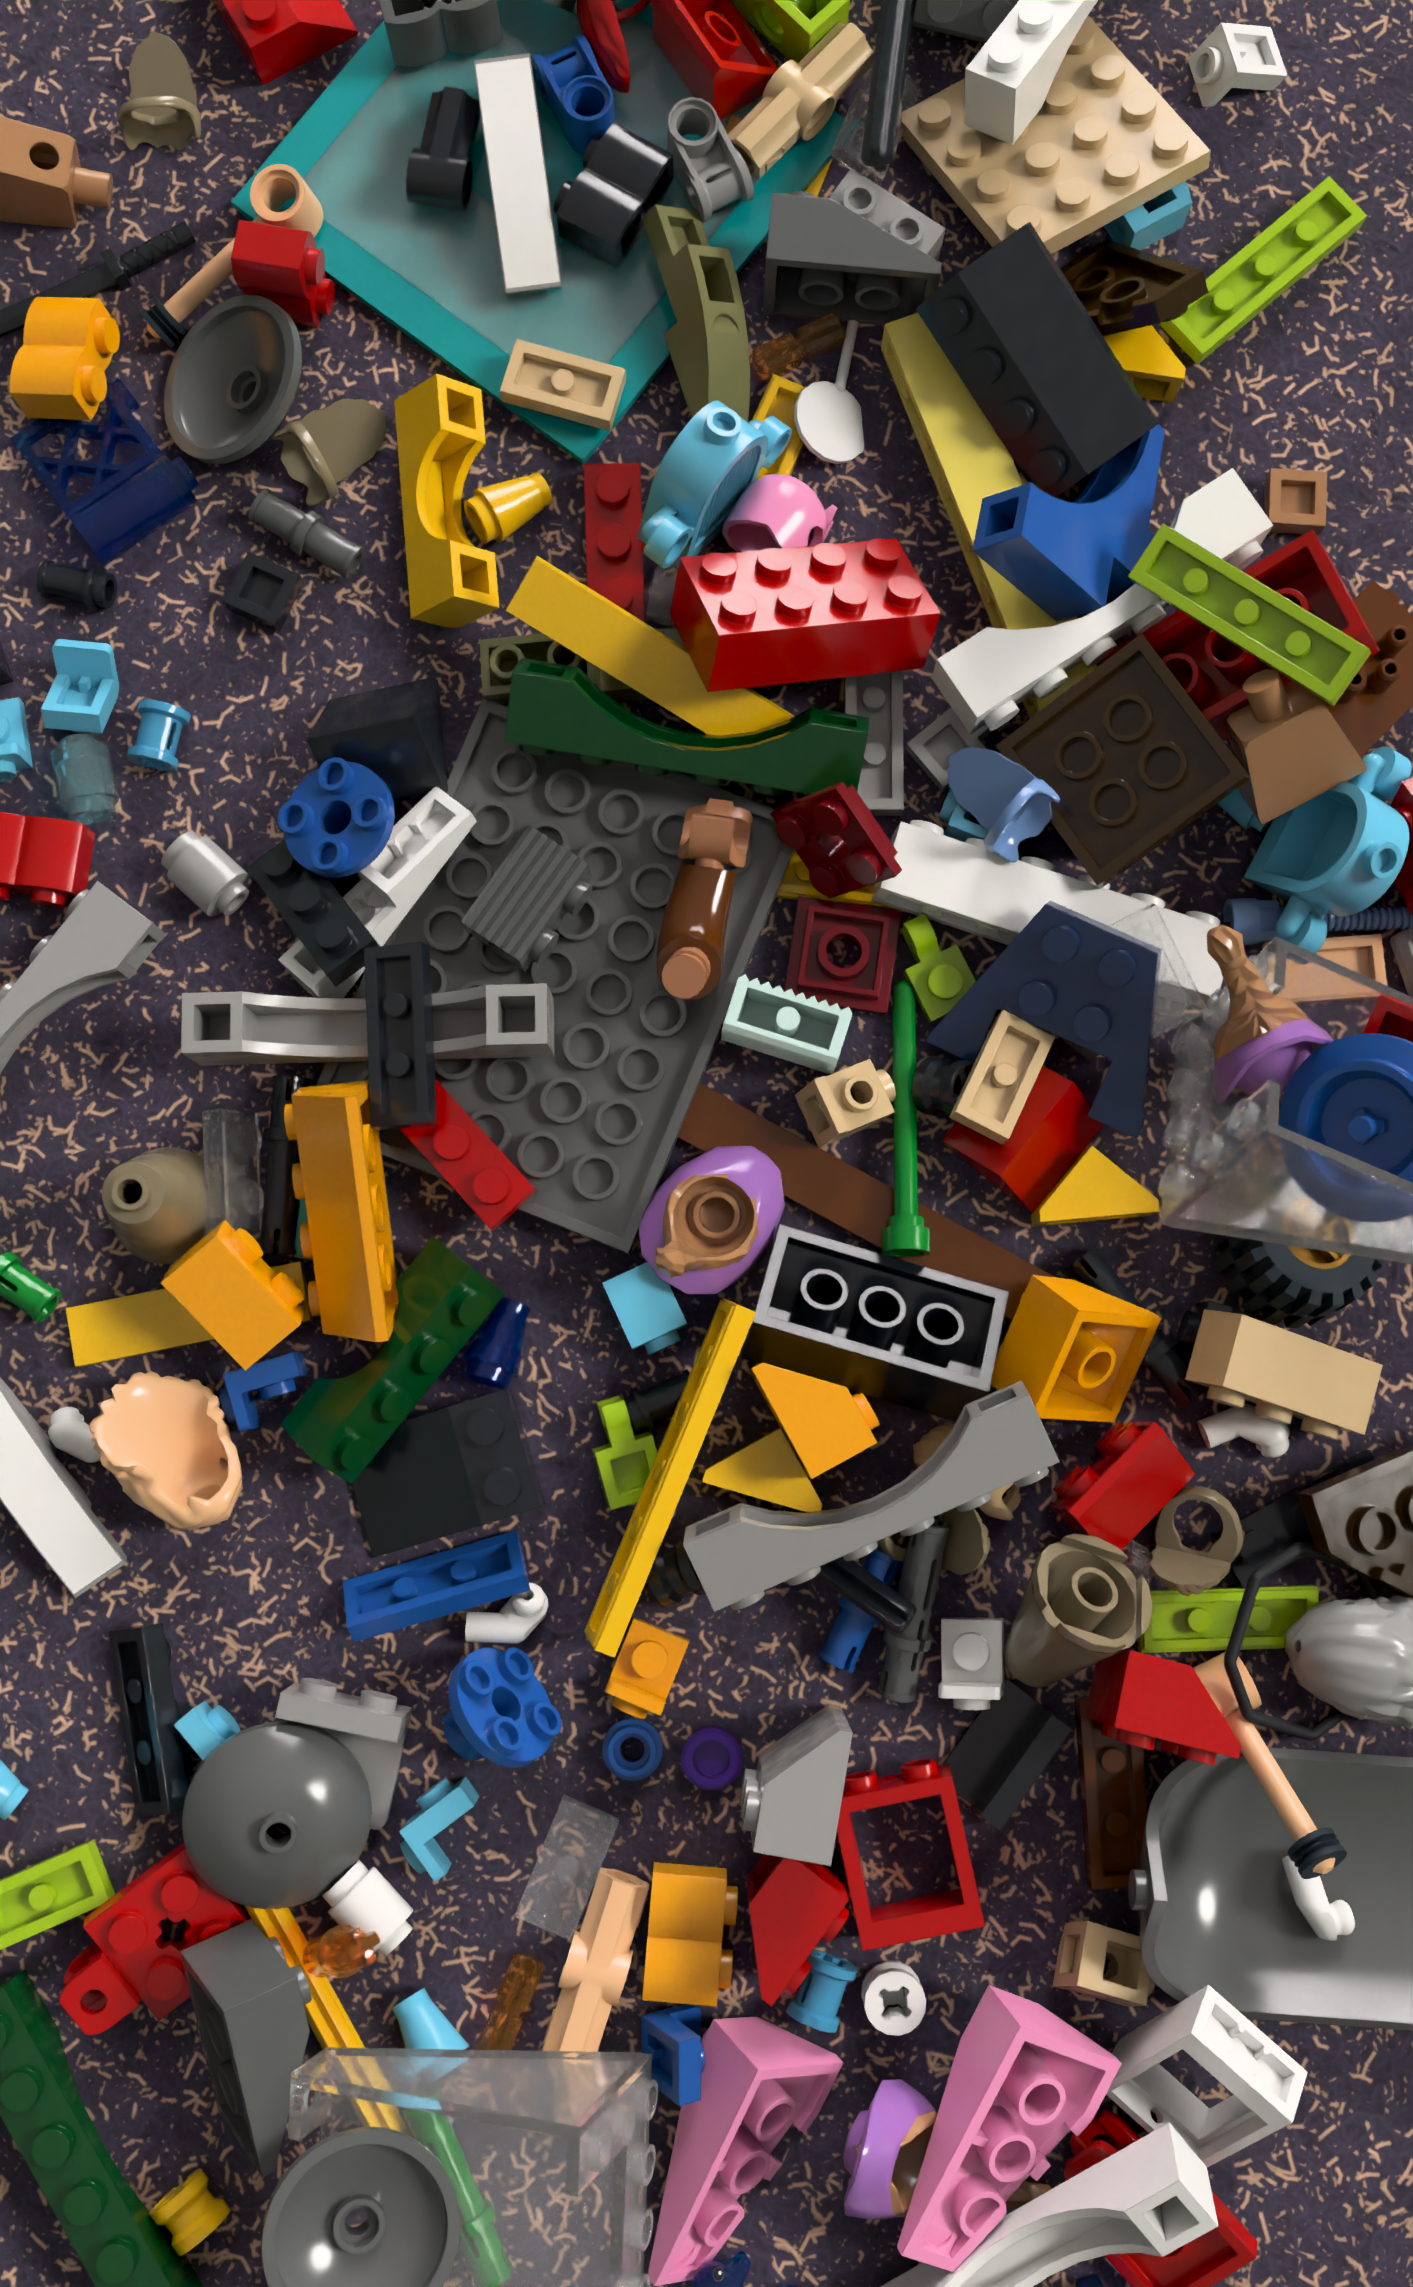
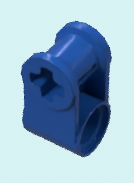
(574, 89)

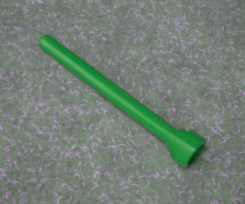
(905, 1231)

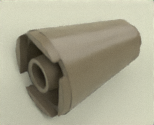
(158, 1203)
(1076, 1611)

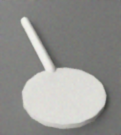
(829, 415)

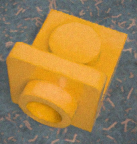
(645, 1669)

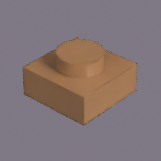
(1295, 500)

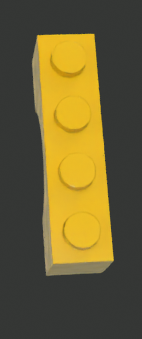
(437, 442)

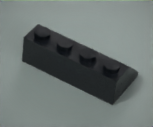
(1036, 363)
(876, 1324)

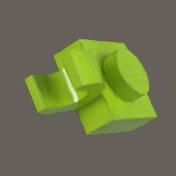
(939, 975)
(626, 1459)

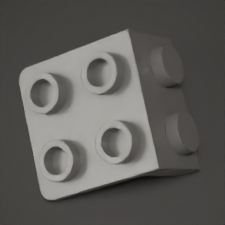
(366, 1724)

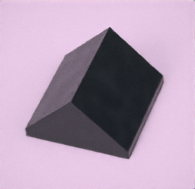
(391, 733)

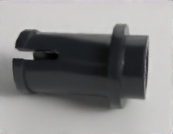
(75, 584)
(655, 1402)

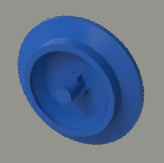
(1357, 1100)

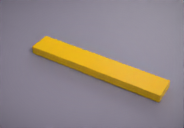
(634, 653)
(668, 1476)

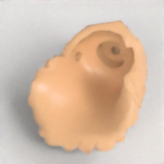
(170, 1449)

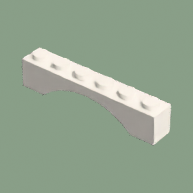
(1018, 65)
(1005, 666)
(1132, 2202)

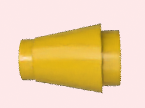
(506, 506)

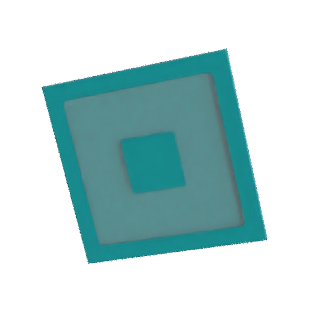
(441, 268)

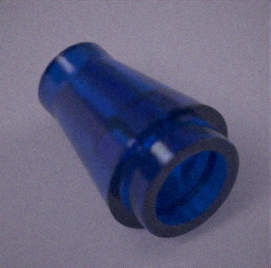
(498, 1346)

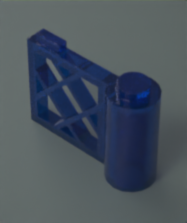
(124, 499)

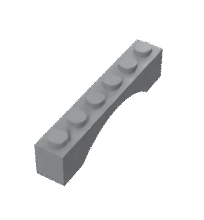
(94, 947)
(293, 1029)
(756, 1548)

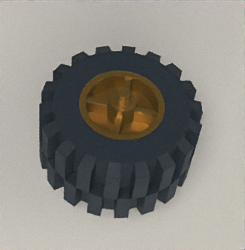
(1292, 1280)

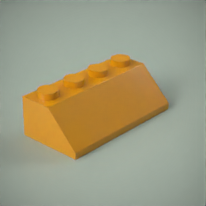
(345, 1210)

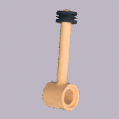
(267, 194)
(1314, 1849)

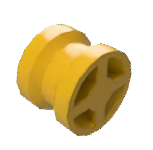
(190, 2212)

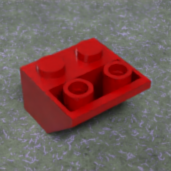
(1124, 1484)
(1162, 1699)
(790, 1912)

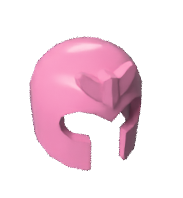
(777, 514)

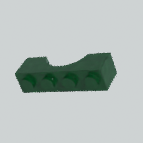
(352, 1417)

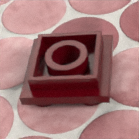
(837, 840)
(870, 929)

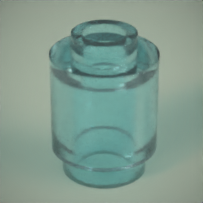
(84, 779)

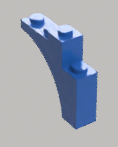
(1080, 551)

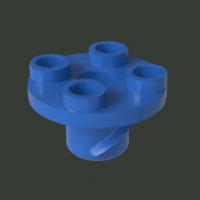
(338, 819)
(499, 1709)

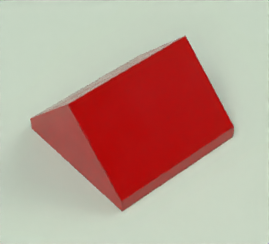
(713, 51)
(1041, 1146)

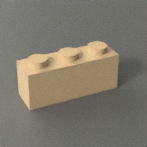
(1283, 1374)

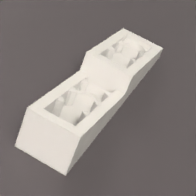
(392, 882)

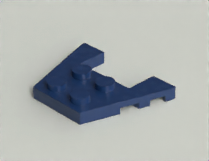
(1079, 985)

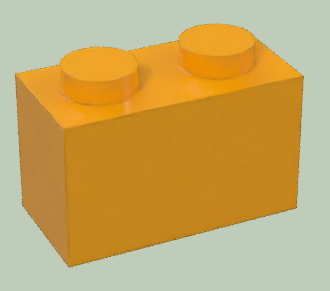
(236, 1293)

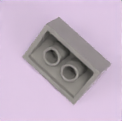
(798, 1790)

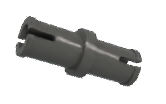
(306, 533)

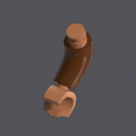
(699, 904)

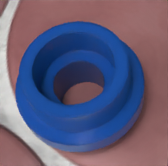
(632, 1769)

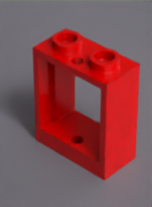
(919, 1916)

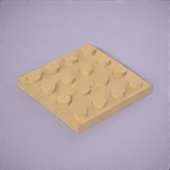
(1078, 165)

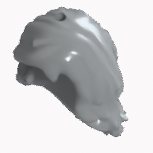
(1357, 1657)

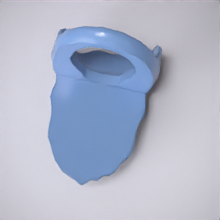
(1001, 797)

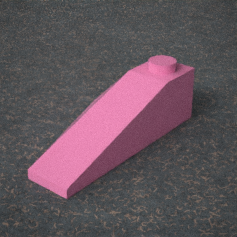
(751, 2094)
(1006, 2105)

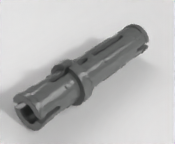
(919, 1586)

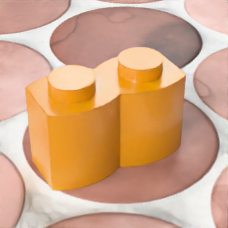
(64, 358)
(686, 1934)

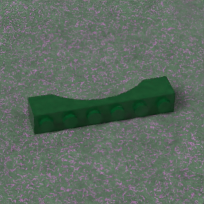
(566, 712)
(66, 2156)

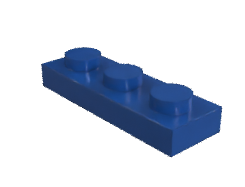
(435, 1586)

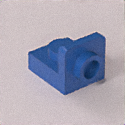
(270, 1378)
(676, 2051)

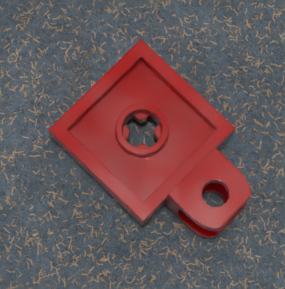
(128, 1955)
(1192, 2265)

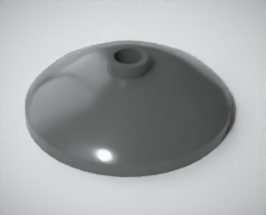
(233, 379)
(268, 1778)
(408, 2226)

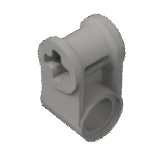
(710, 167)

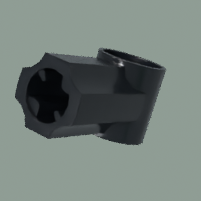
(442, 166)

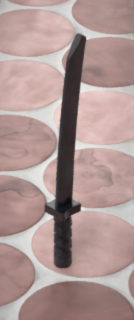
(105, 275)

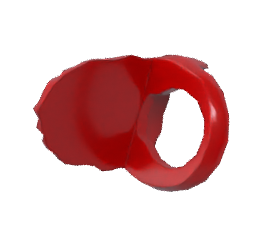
(602, 30)

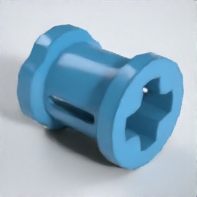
(158, 735)
(822, 1991)

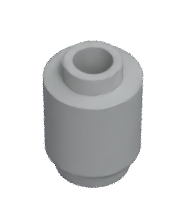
(206, 874)

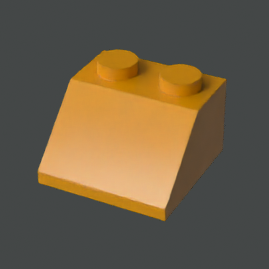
(1074, 1349)
(816, 1417)

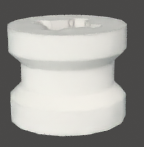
(884, 1987)

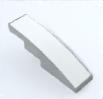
(517, 174)
(51, 1502)

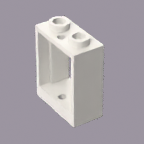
(1233, 2051)

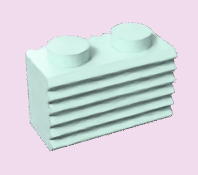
(786, 1024)

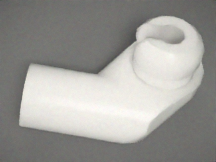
(1236, 1422)
(72, 1434)
(512, 1622)
(1310, 1897)

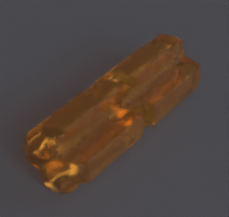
(787, 351)
(513, 1999)

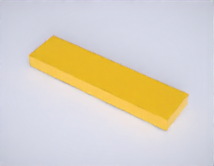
(145, 1323)

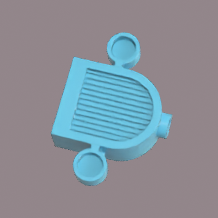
(704, 479)
(1335, 850)

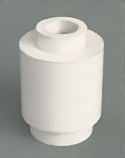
(370, 1902)

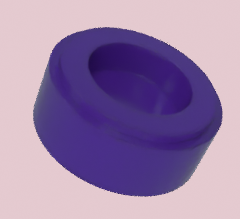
(711, 1758)

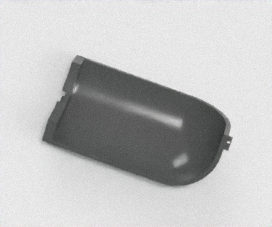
(1223, 1907)

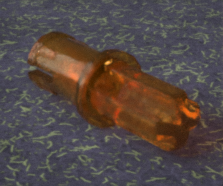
(340, 1951)

